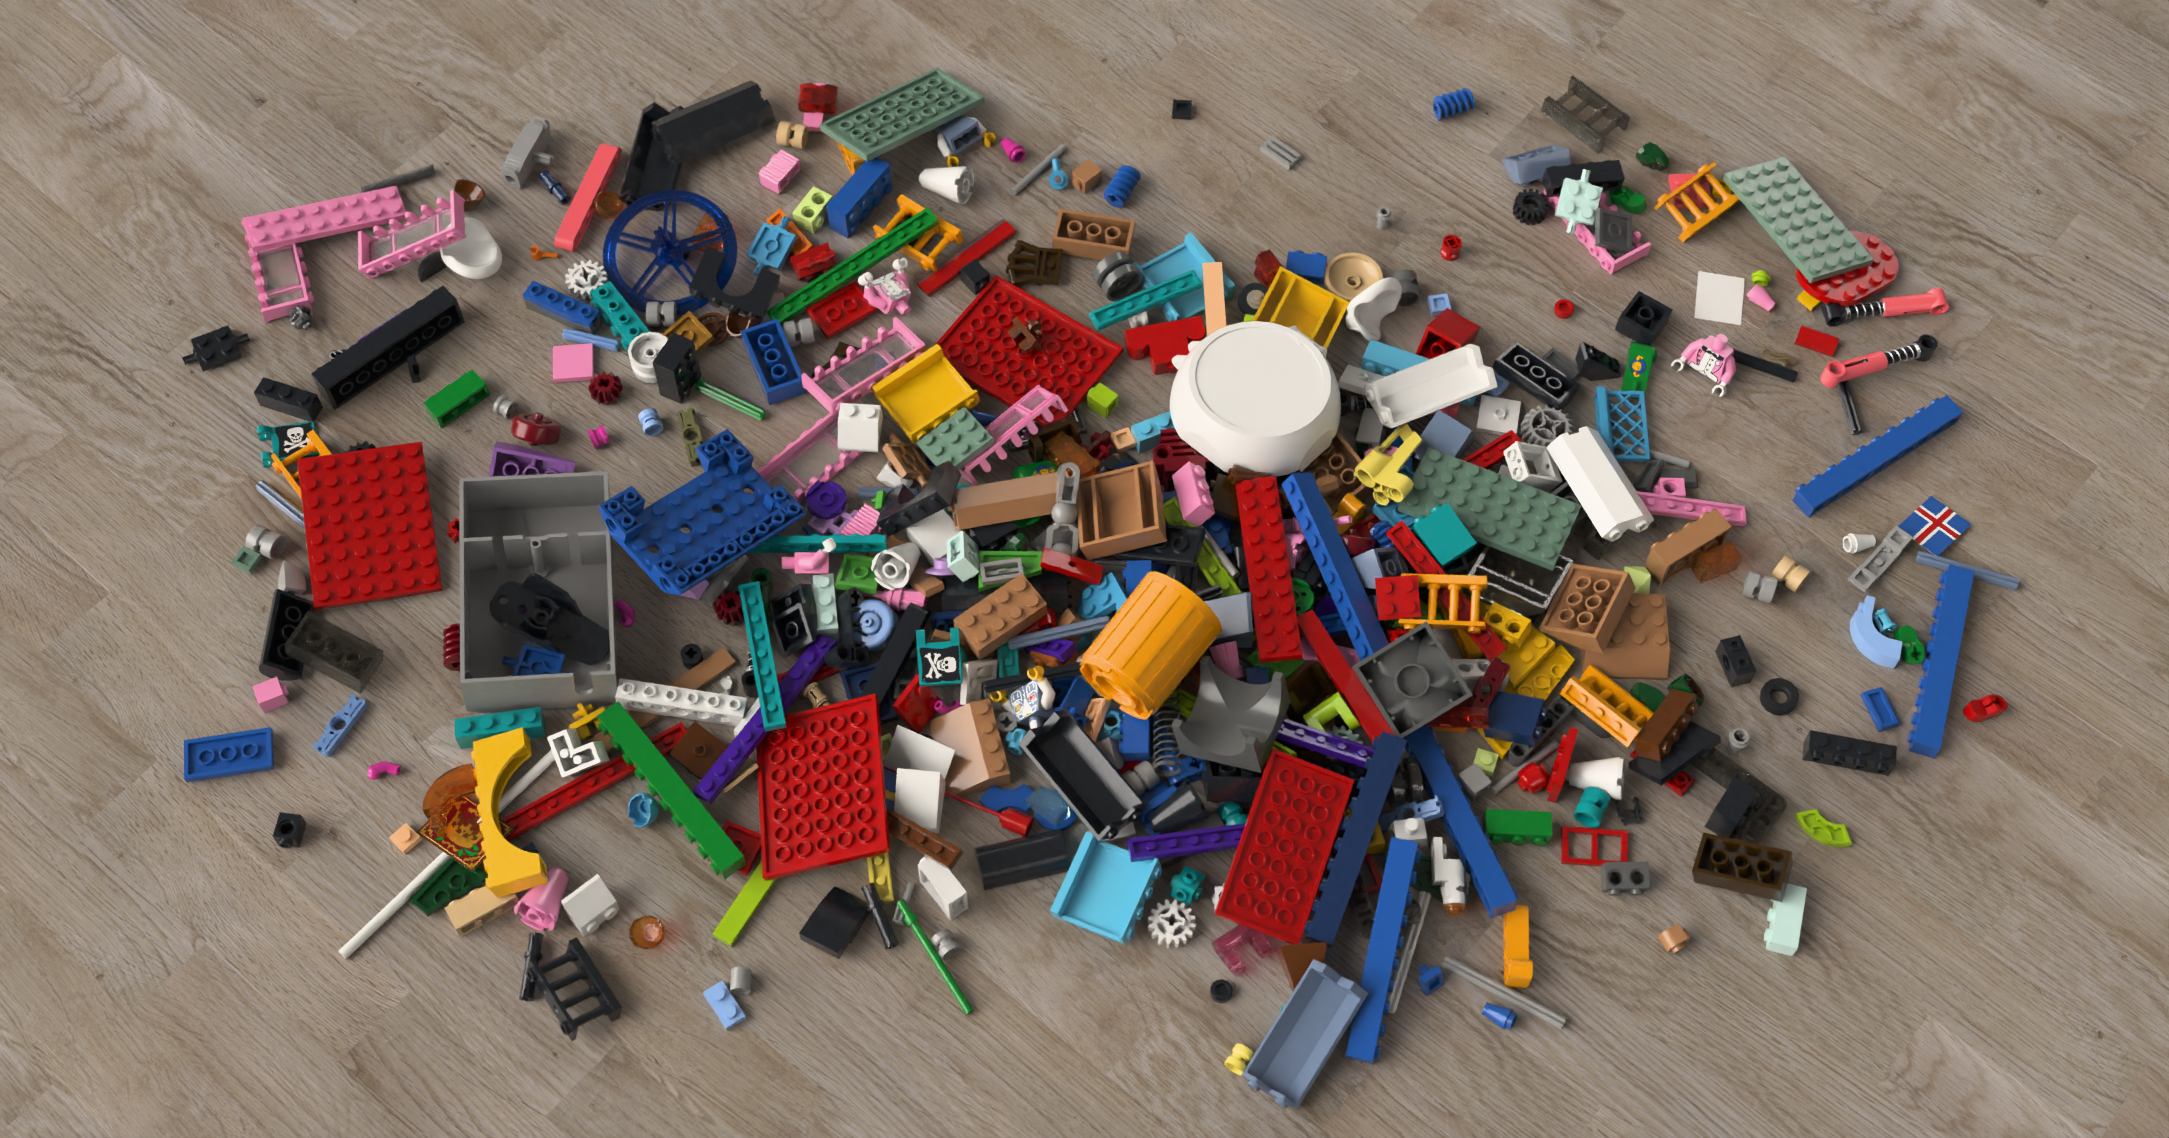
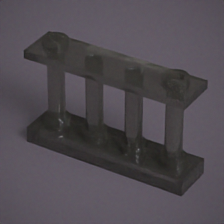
(1582, 129)

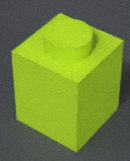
(1102, 400)

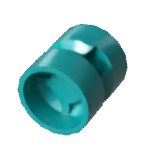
(1591, 807)
(1232, 813)

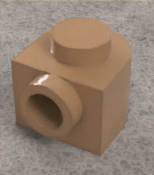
(1674, 938)

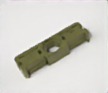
(689, 426)

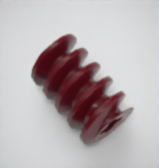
(452, 647)

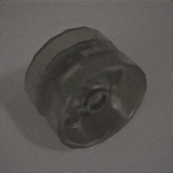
(1406, 784)

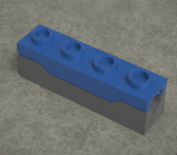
(562, 308)

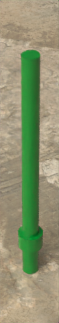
(913, 921)

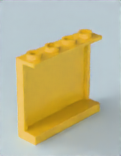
(924, 393)

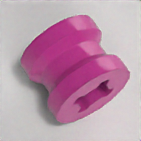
(598, 437)

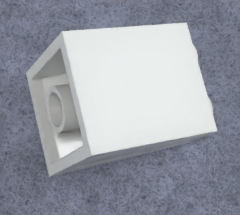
(920, 797)

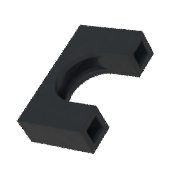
(752, 304)
(905, 509)

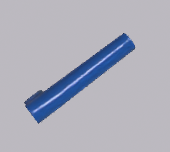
(1188, 768)

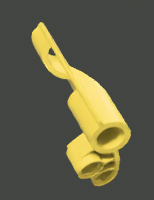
(1381, 470)

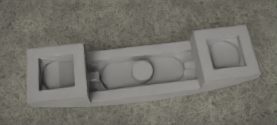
(1880, 559)

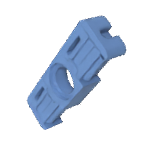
(332, 737)
(1427, 810)

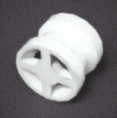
(1138, 320)

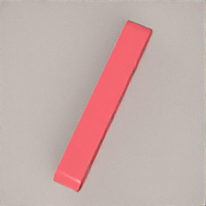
(582, 207)

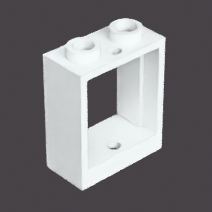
(1547, 477)
(943, 887)

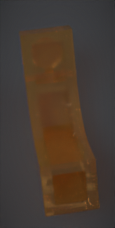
(443, 792)

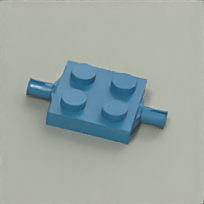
(772, 246)

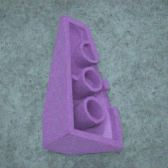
(518, 460)

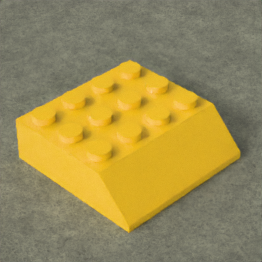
(1303, 304)

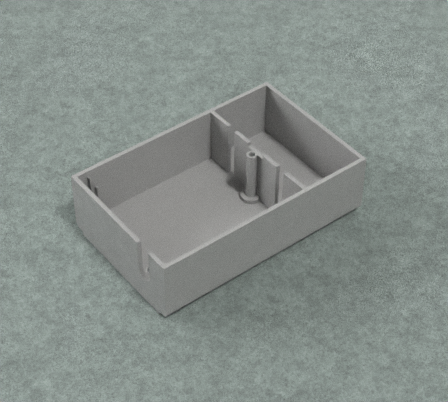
(565, 546)

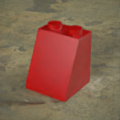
(1446, 334)

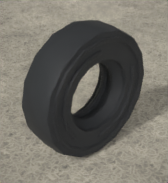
(1784, 686)

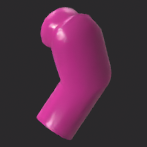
(628, 613)
(942, 708)
(376, 769)

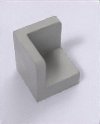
(1474, 782)

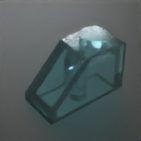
(1049, 805)

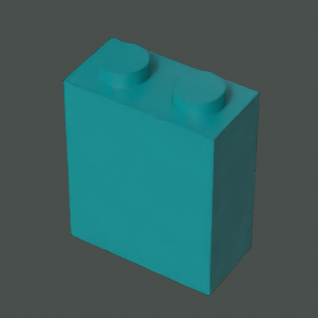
(1443, 535)

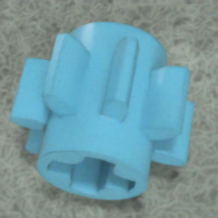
(1013, 739)

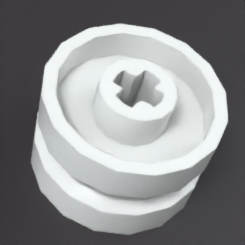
(643, 352)

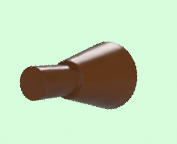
(1239, 473)

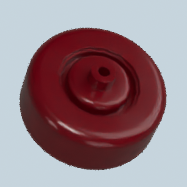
(536, 429)
(1357, 544)

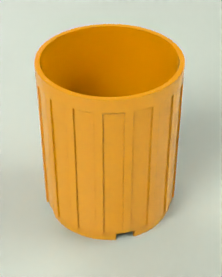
(1150, 645)

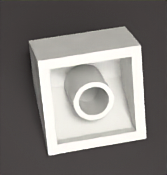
(859, 427)
(590, 905)

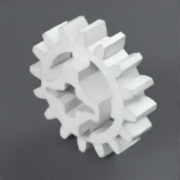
(577, 277)
(1181, 925)

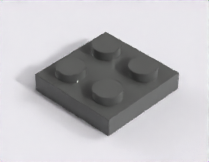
(1613, 230)

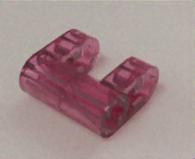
(1234, 939)

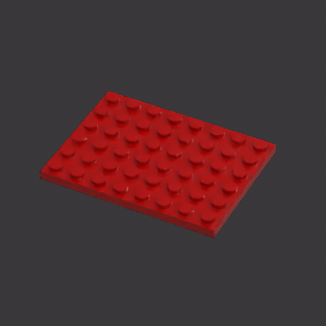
(991, 360)
(369, 525)
(822, 789)

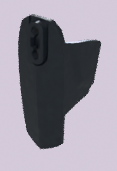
(550, 619)

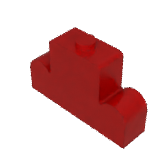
(1163, 342)

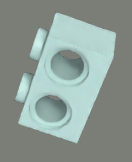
(963, 556)

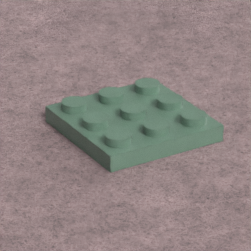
(956, 440)

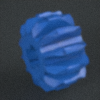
(1379, 533)

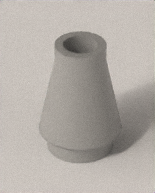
(1738, 739)

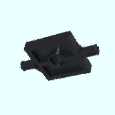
(215, 348)

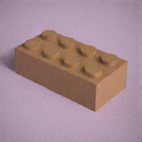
(1092, 234)
(1681, 547)
(1000, 616)

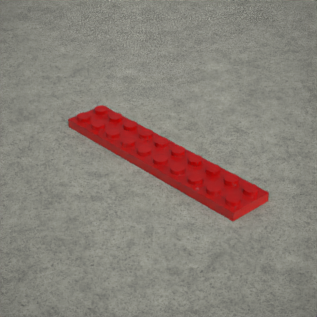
(1268, 570)

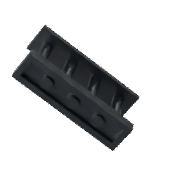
(585, 971)

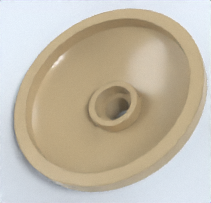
(1351, 269)

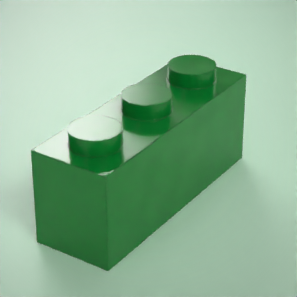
(456, 398)
(1518, 826)

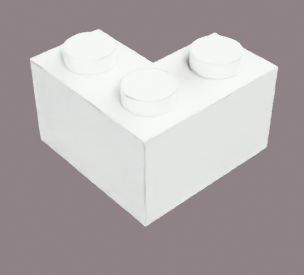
(572, 756)

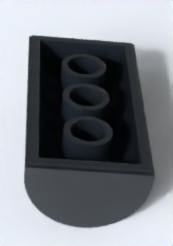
(1536, 376)
(284, 616)
(1022, 859)

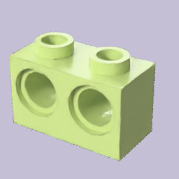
(812, 210)

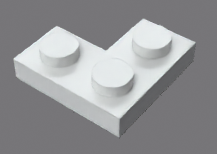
(973, 676)

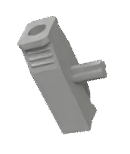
(527, 152)

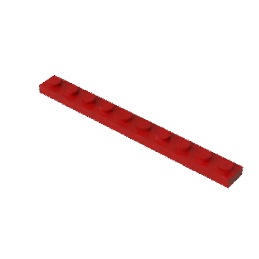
(1484, 457)
(584, 786)

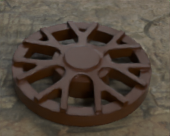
(713, 327)

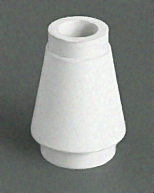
(1857, 542)

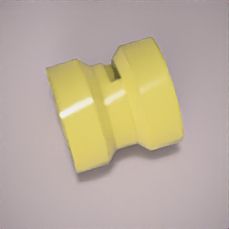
(1239, 1059)

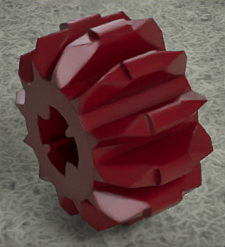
(605, 388)
(729, 608)

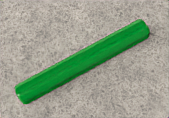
(730, 399)

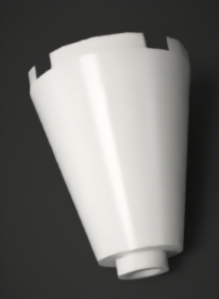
(949, 182)
(895, 565)
(1601, 774)

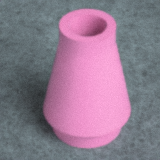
(1761, 297)

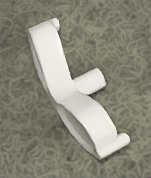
(727, 685)

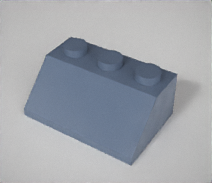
(1532, 164)

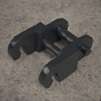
(1622, 813)

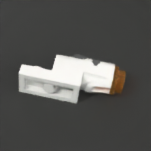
(1451, 876)

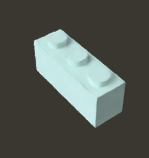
(826, 605)
(1786, 921)

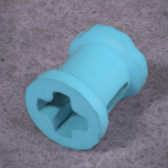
(1883, 621)

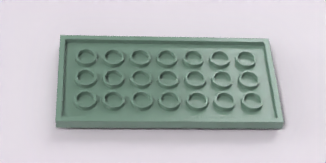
(902, 114)
(1798, 219)
(1493, 507)

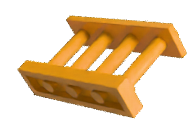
(1702, 219)
(949, 232)
(314, 444)
(1454, 584)
(1607, 704)

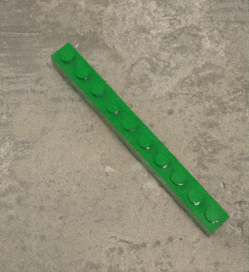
(671, 790)

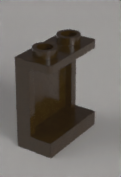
(1035, 442)
(1224, 497)
(1308, 689)

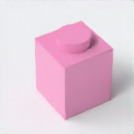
(271, 694)

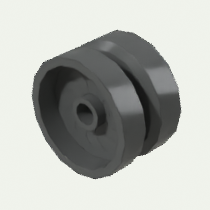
(1117, 276)

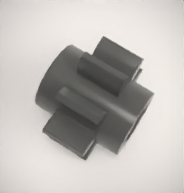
(301, 317)

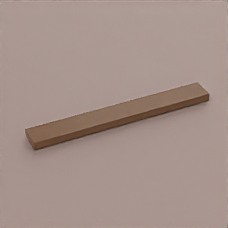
(693, 679)

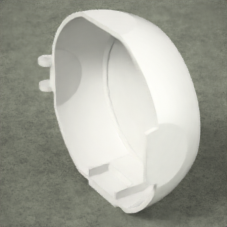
(1256, 398)

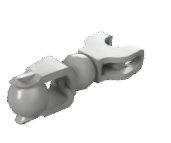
(1064, 511)

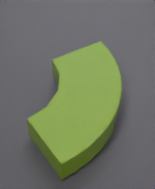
(1823, 830)

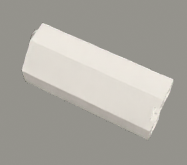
(1430, 386)
(1599, 483)

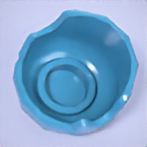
(643, 809)

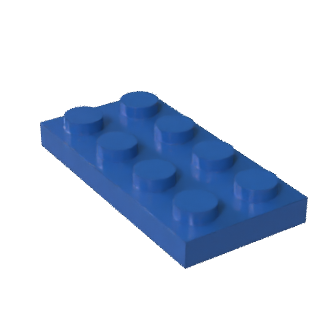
(228, 754)

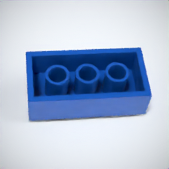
(859, 196)
(773, 361)

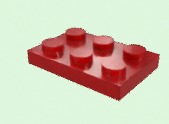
(840, 310)
(1561, 764)

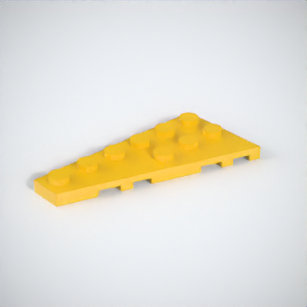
(1529, 654)
(1536, 684)

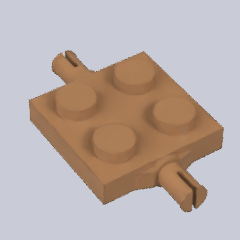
(907, 460)

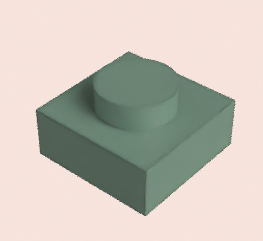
(246, 560)

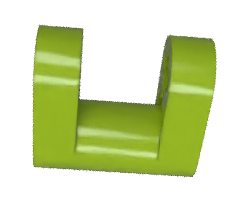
(1328, 710)

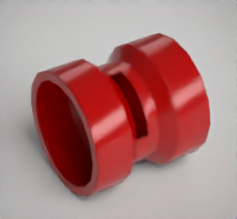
(1451, 247)

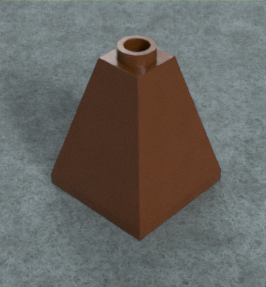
(1297, 958)

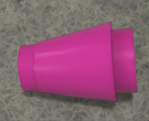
(1014, 151)

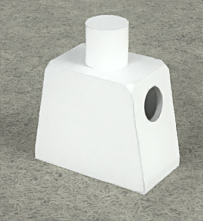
(1408, 829)

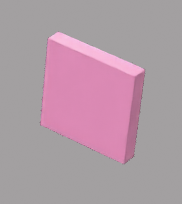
(573, 363)

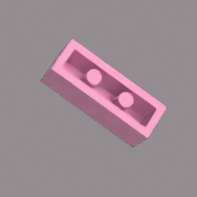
(1193, 494)

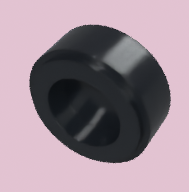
(1221, 991)

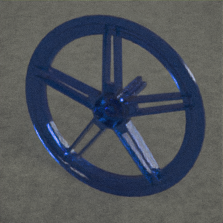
(668, 249)

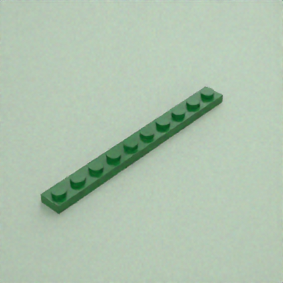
(853, 266)

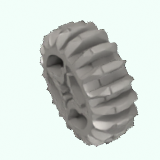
(1550, 422)

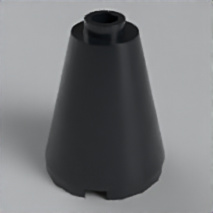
(1179, 810)

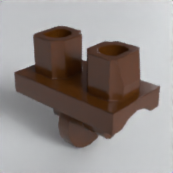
(1019, 330)

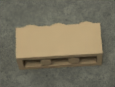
(478, 909)

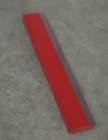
(975, 249)

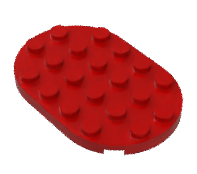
(1860, 283)

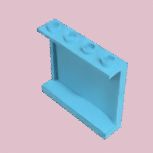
(1174, 263)
(1105, 890)

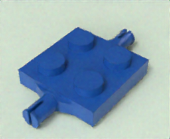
(536, 662)

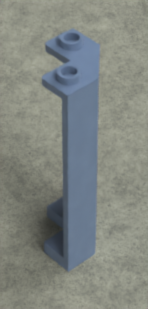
(1304, 1035)

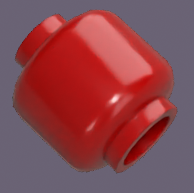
(1533, 778)

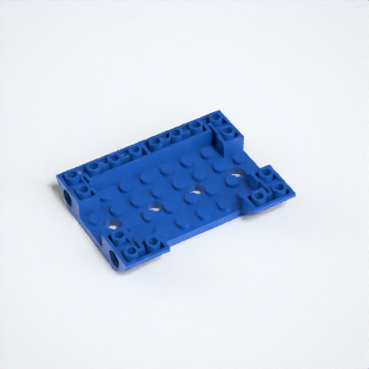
(714, 537)

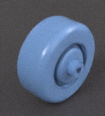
(877, 622)

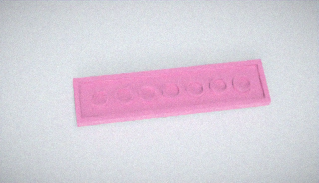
(324, 218)

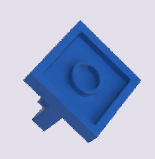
(1153, 799)

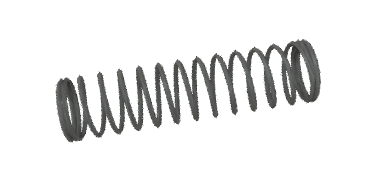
(1166, 762)

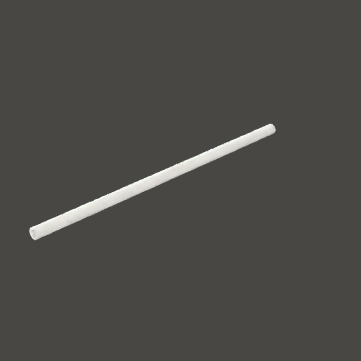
(438, 863)

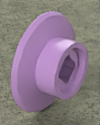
(940, 567)

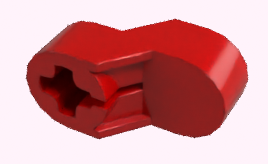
(1985, 708)

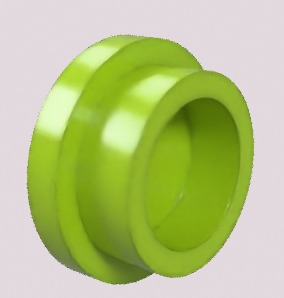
(1760, 278)

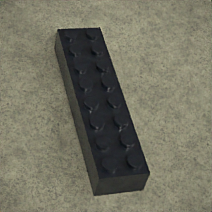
(388, 347)
(1240, 785)

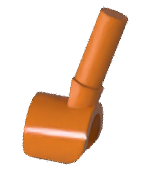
(537, 254)

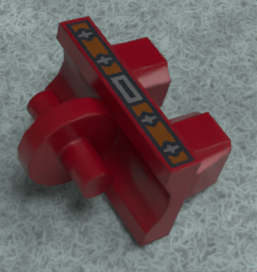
(1100, 445)

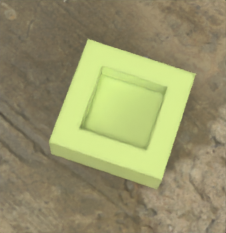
(1486, 761)

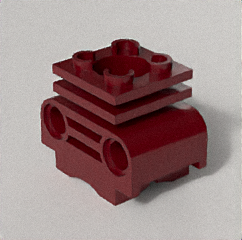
(1173, 455)

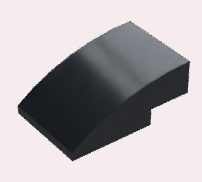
(795, 619)
(835, 922)

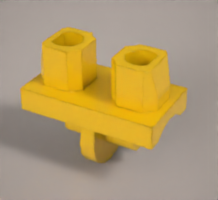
(581, 724)

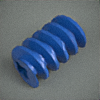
(1452, 102)
(1121, 186)

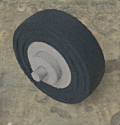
(1251, 297)

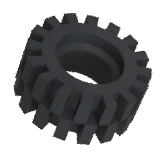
(1530, 198)

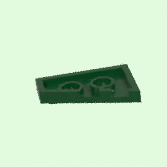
(1424, 876)
(446, 886)

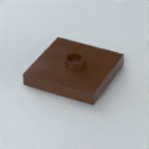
(697, 750)

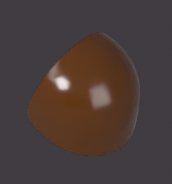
(470, 192)
(737, 323)

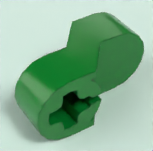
(1629, 200)
(1912, 648)

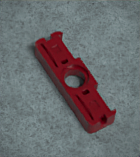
(1493, 677)

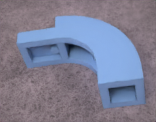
(1869, 641)

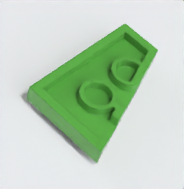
(1029, 559)

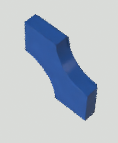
(1001, 799)

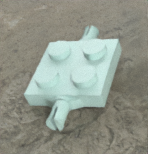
(1578, 201)

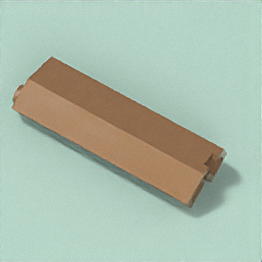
(1004, 501)

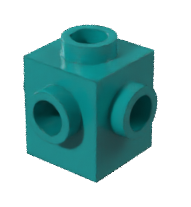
(1187, 885)

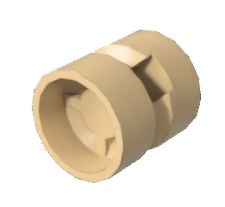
(786, 132)
(1790, 573)

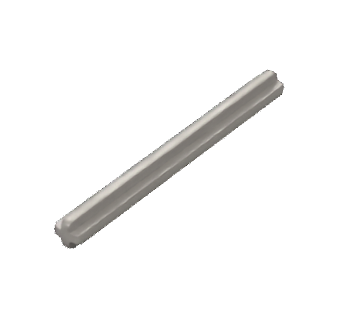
(1504, 992)

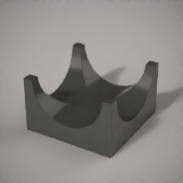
(1412, 680)
(1233, 719)

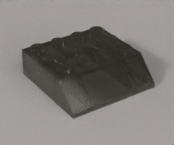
(1517, 582)

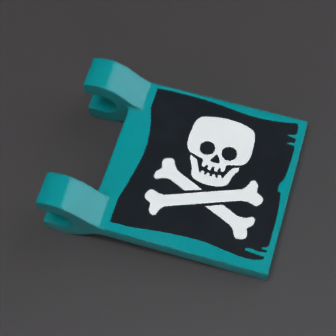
(285, 440)
(939, 661)

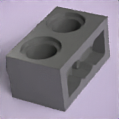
(1624, 871)

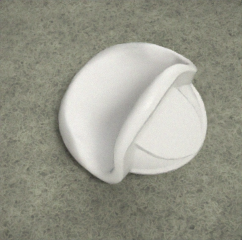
(473, 256)
(1371, 305)

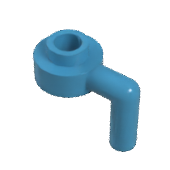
(1057, 172)

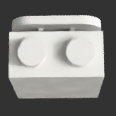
(932, 536)

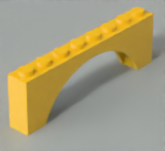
(495, 762)

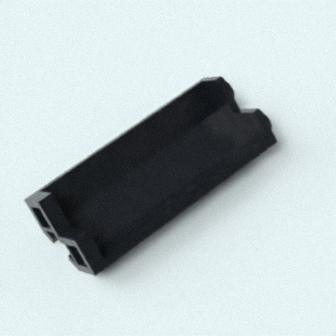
(713, 122)
(647, 166)
(963, 595)
(1083, 775)

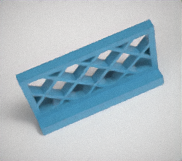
(1604, 423)

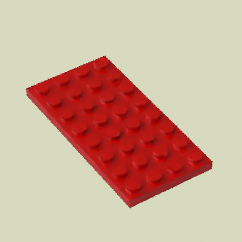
(1284, 847)

